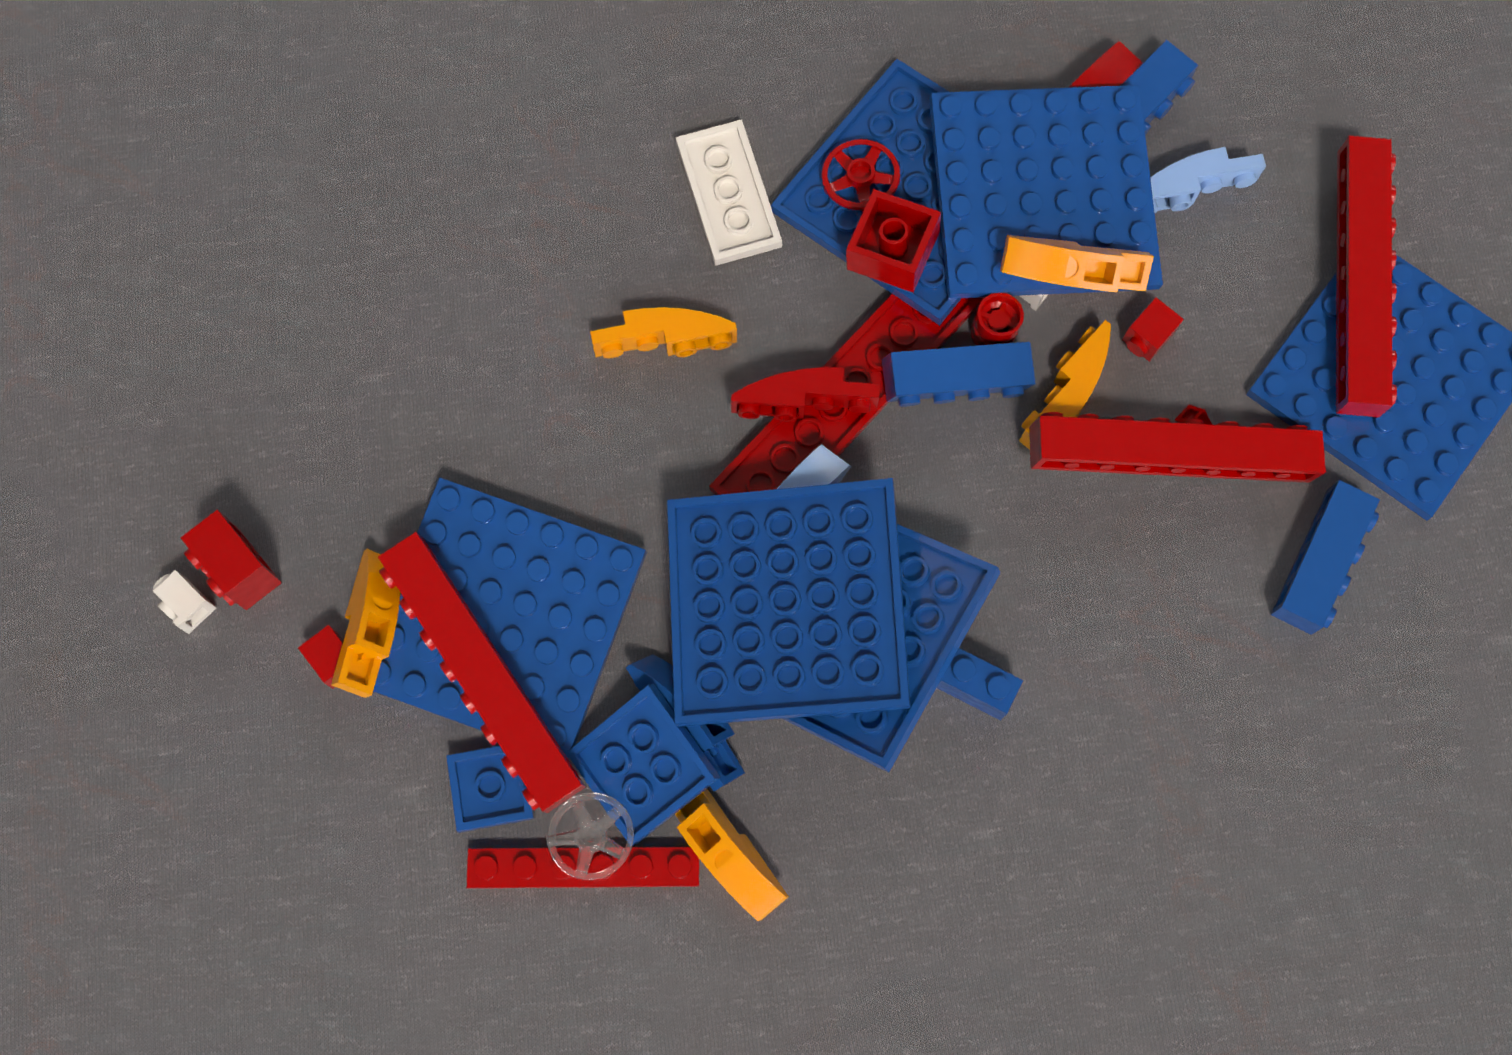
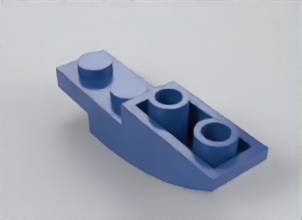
(709, 737)

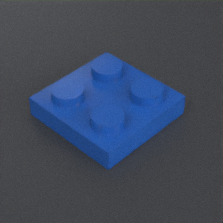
(485, 791)

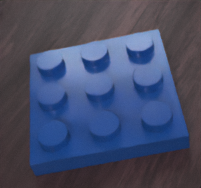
(643, 762)

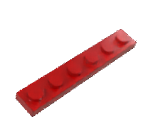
(536, 868)

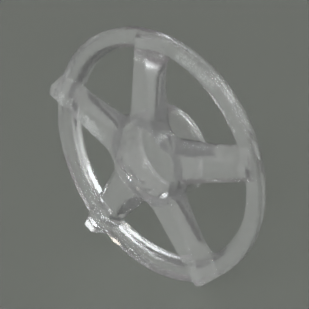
(590, 835)

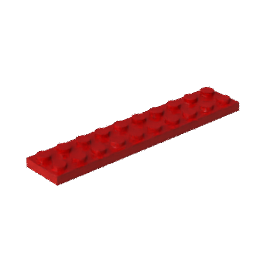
(786, 444)

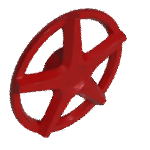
(859, 173)

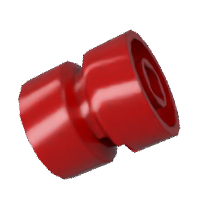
(997, 320)

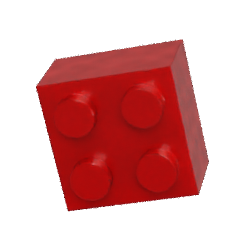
(893, 240)
(229, 561)

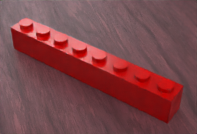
(1365, 277)
(1176, 448)
(481, 673)

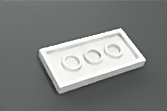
(728, 192)

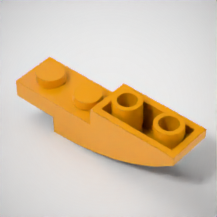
(1076, 265)
(679, 328)
(1076, 377)
(370, 629)
(729, 856)

